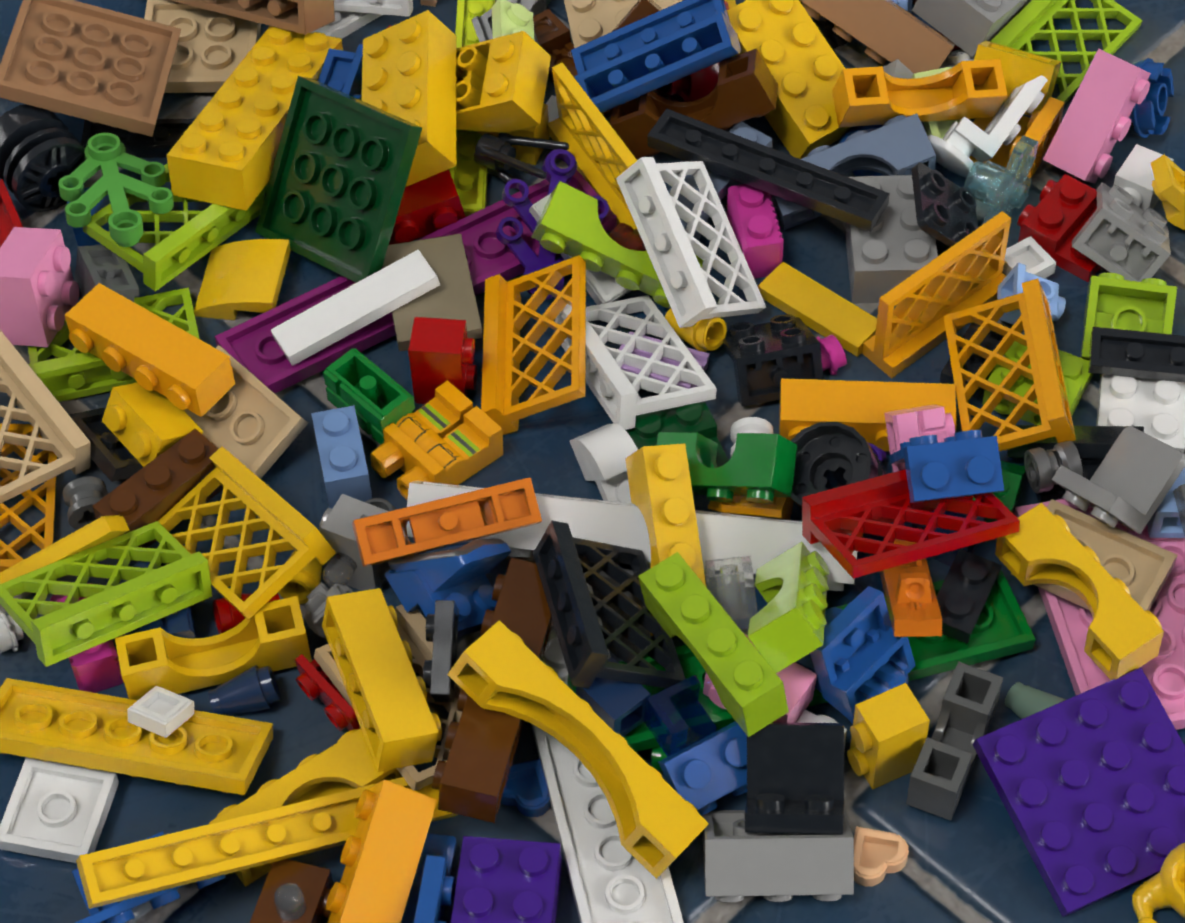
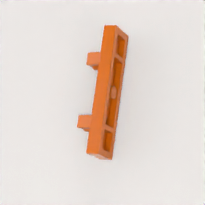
(447, 521)
(911, 599)

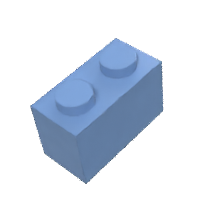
(341, 454)

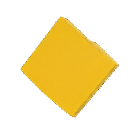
(242, 278)

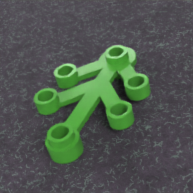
(108, 153)

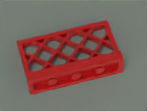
(876, 502)

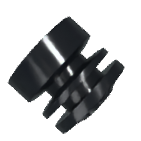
(36, 155)
(831, 456)

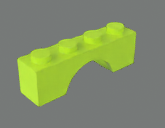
(573, 227)
(796, 607)
(735, 667)

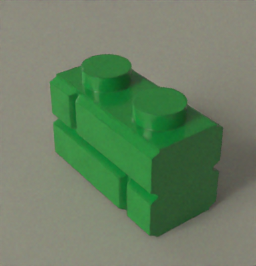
(373, 393)

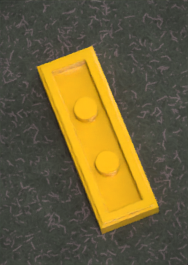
(818, 307)
(90, 535)

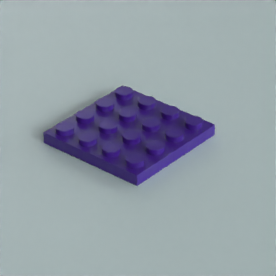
(1093, 788)

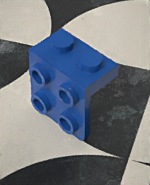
(951, 468)

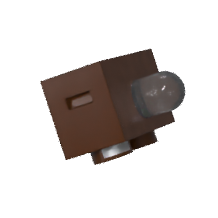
(294, 894)

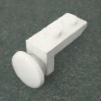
(968, 140)

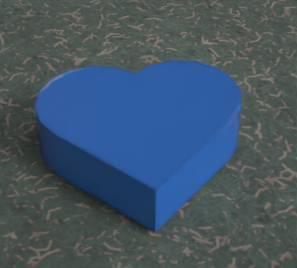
(527, 789)

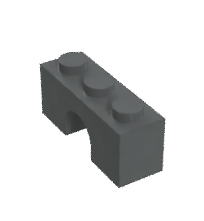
(949, 754)

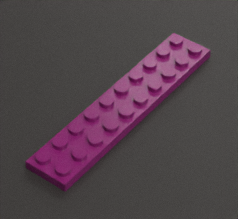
(486, 256)

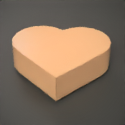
(877, 854)

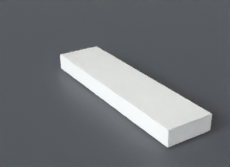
(355, 307)

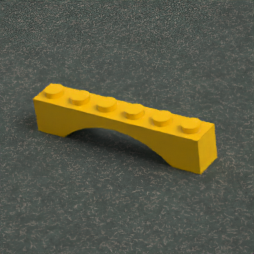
(512, 680)

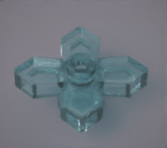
(1004, 186)

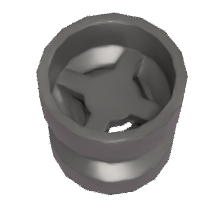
(1043, 464)

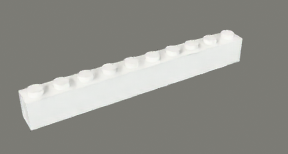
(624, 525)

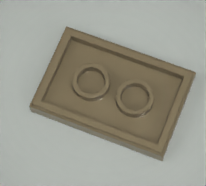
(448, 301)

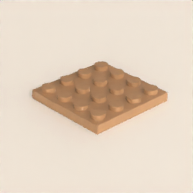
(89, 63)

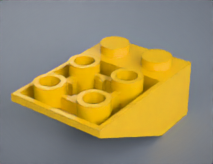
(501, 84)

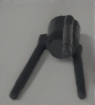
(499, 155)

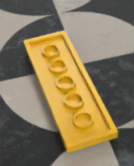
(96, 734)

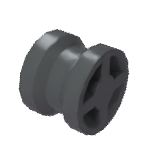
(80, 497)

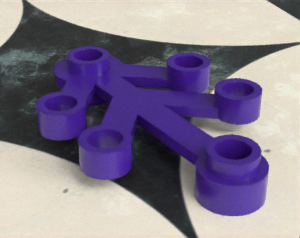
(522, 205)

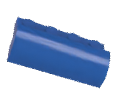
(655, 52)

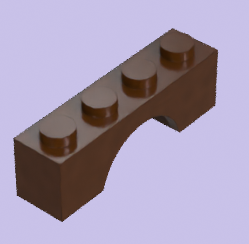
(742, 92)

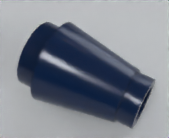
(246, 692)

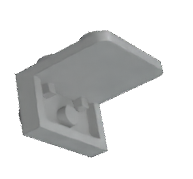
(1127, 482)

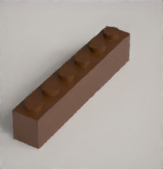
(485, 739)

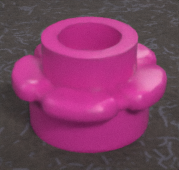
(832, 354)

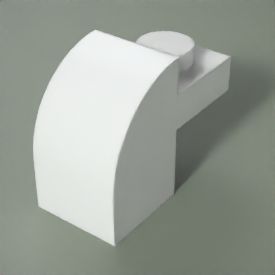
(602, 460)

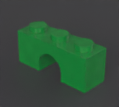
(758, 468)

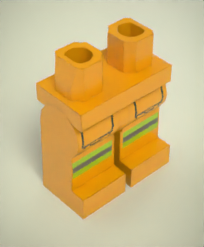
(439, 442)

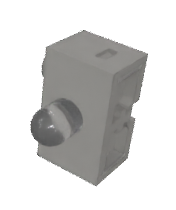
(346, 564)

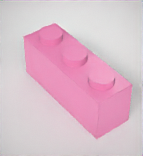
(1098, 117)

